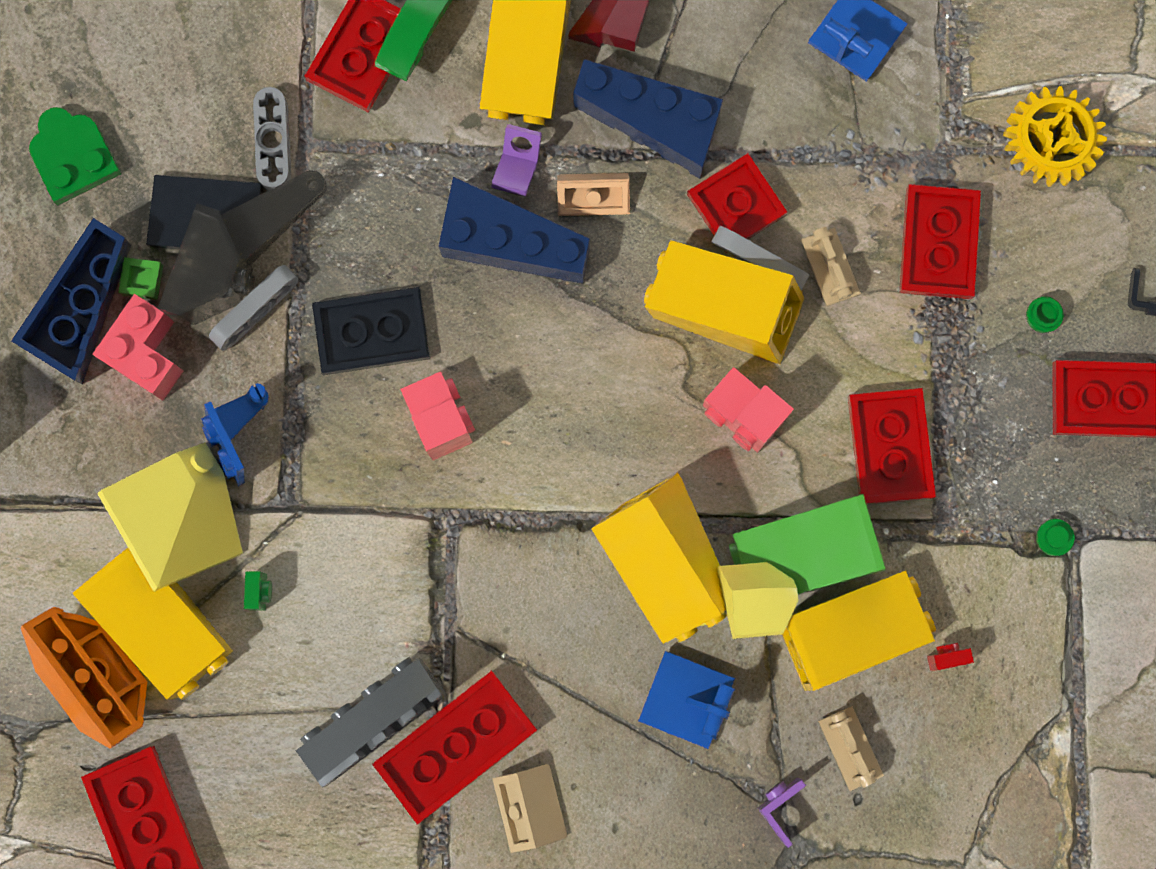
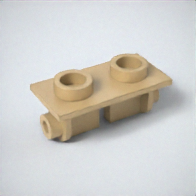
(830, 266)
(851, 749)

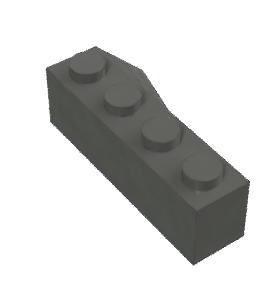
(371, 721)

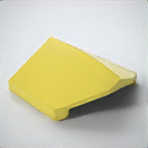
(757, 599)

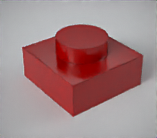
(950, 656)

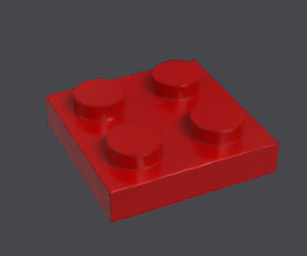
(737, 199)

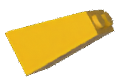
(524, 58)
(725, 300)
(665, 559)
(154, 628)
(857, 631)

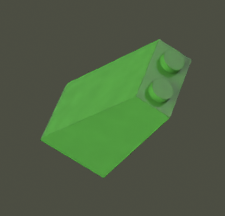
(816, 545)

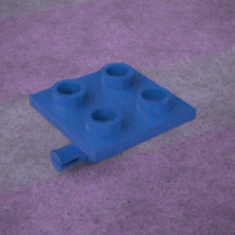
(857, 35)
(226, 421)
(688, 700)

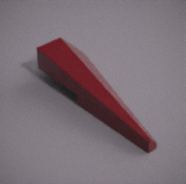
(611, 23)

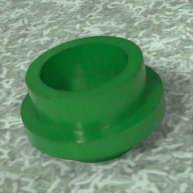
(1044, 314)
(1055, 537)

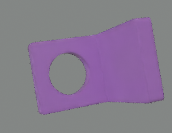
(517, 165)
(776, 797)

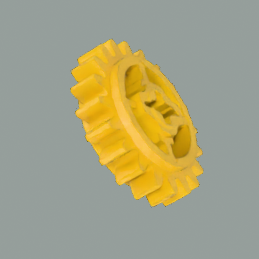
(1067, 138)

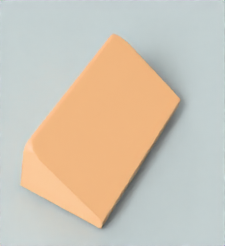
(593, 194)

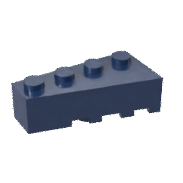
(650, 112)
(505, 236)
(75, 304)

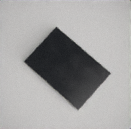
(176, 199)
(371, 331)

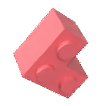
(132, 346)
(746, 410)
(436, 416)

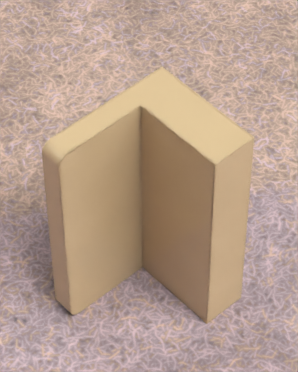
(530, 808)

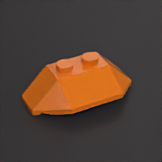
(87, 674)

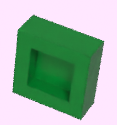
(257, 591)

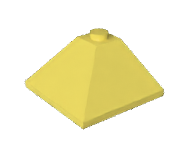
(175, 516)

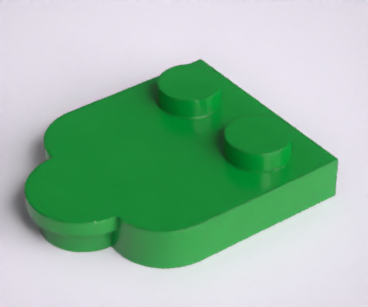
(71, 154)

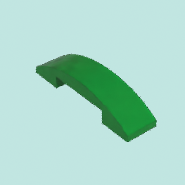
(409, 35)

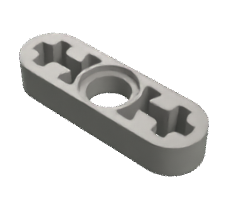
(280, 113)
(754, 254)
(253, 307)

